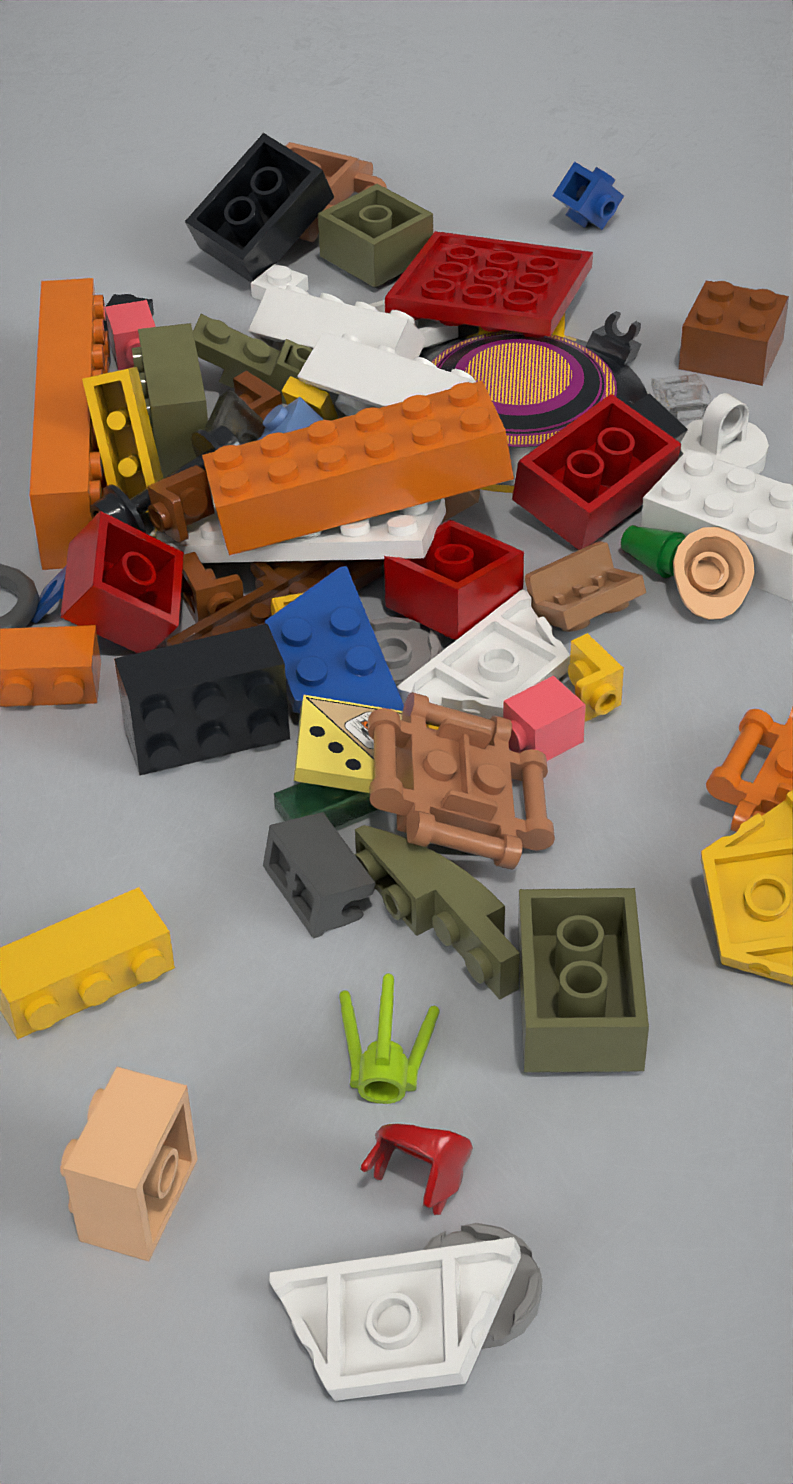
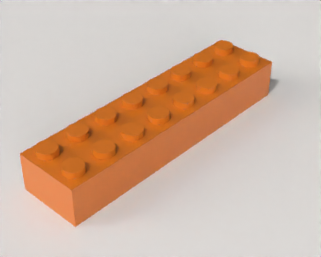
(65, 451)

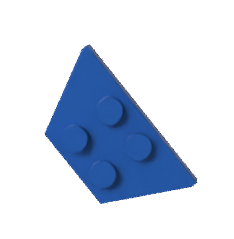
(332, 647)

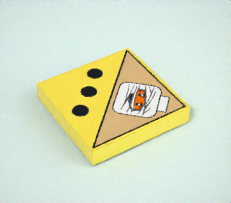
(335, 744)

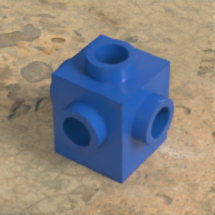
(588, 196)

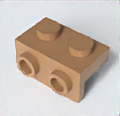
(581, 588)

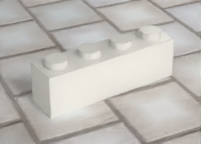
(304, 317)

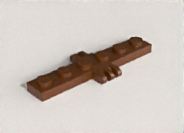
(273, 581)

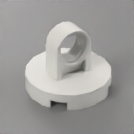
(729, 436)

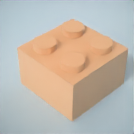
(130, 1162)

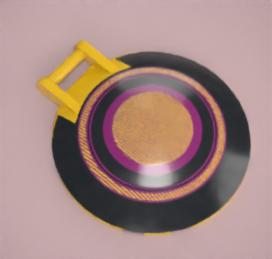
(536, 382)

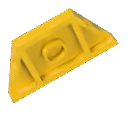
(752, 894)

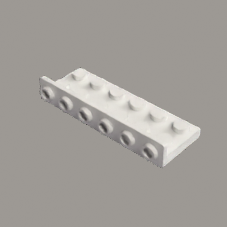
(394, 534)

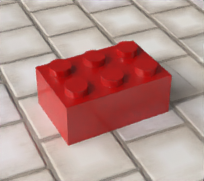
(594, 471)

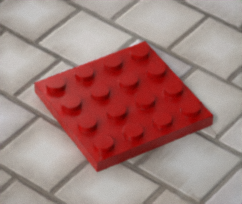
(490, 283)

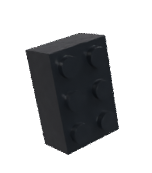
(260, 208)
(203, 698)

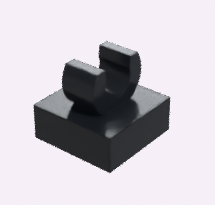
(614, 344)

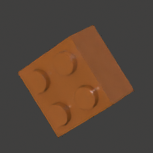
(733, 332)

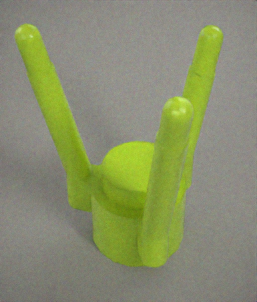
(383, 1070)

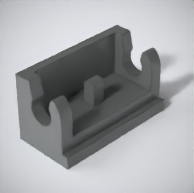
(316, 872)

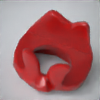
(437, 1147)

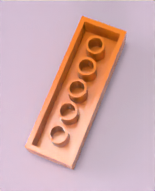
(358, 466)

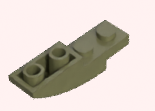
(241, 353)
(440, 895)

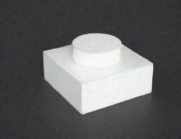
(279, 277)

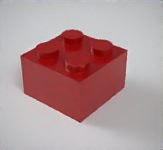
(456, 582)
(122, 584)

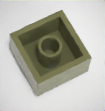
(374, 234)

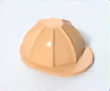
(713, 572)

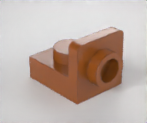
(256, 393)
(180, 502)
(204, 592)

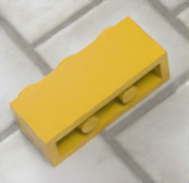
(123, 430)
(82, 962)

